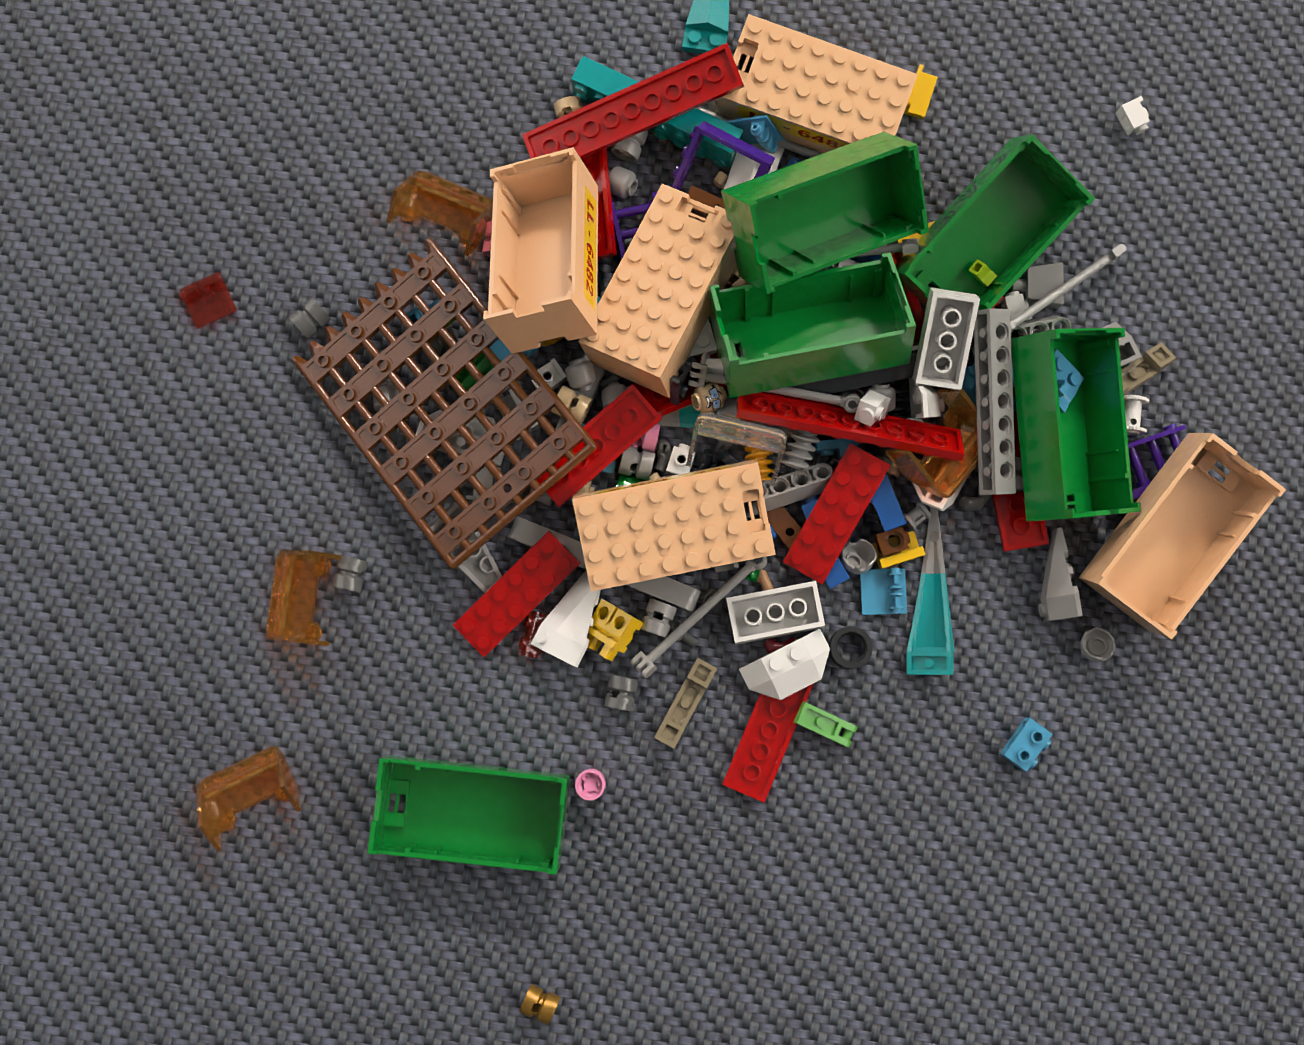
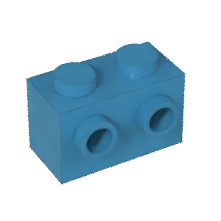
(1026, 744)

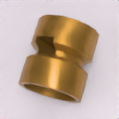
(542, 1012)

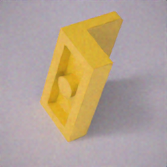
(920, 94)
(912, 552)

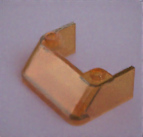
(443, 203)
(936, 473)
(295, 596)
(241, 787)

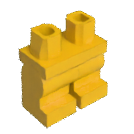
(613, 628)

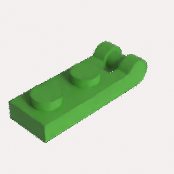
(825, 724)

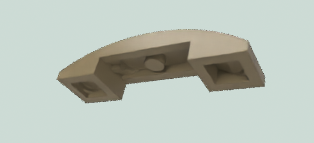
(1146, 367)
(685, 703)

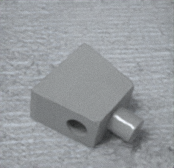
(1039, 282)

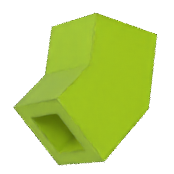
(982, 273)

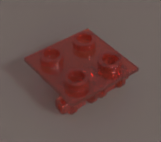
(208, 300)

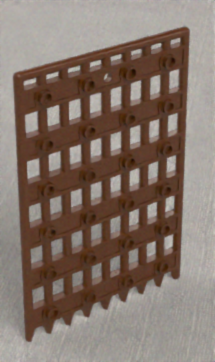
(454, 418)

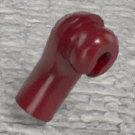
(772, 645)

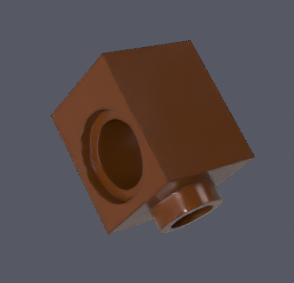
(884, 548)

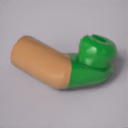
(762, 578)

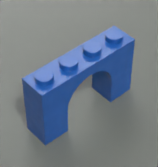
(884, 502)

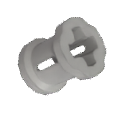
(916, 516)

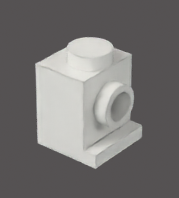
(1133, 117)
(1016, 304)
(558, 376)
(872, 408)
(674, 466)

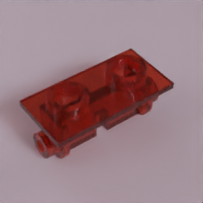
(532, 624)

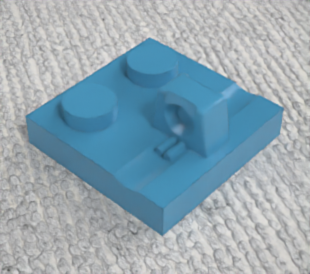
(1067, 380)

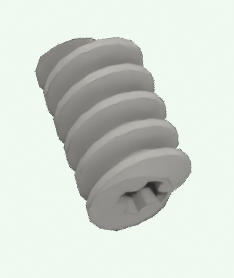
(800, 450)

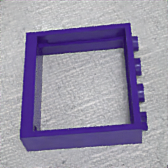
(706, 129)

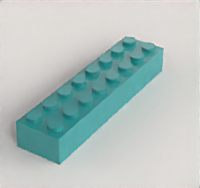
(595, 81)

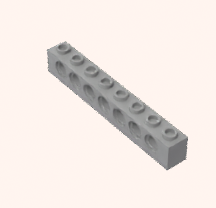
(994, 402)

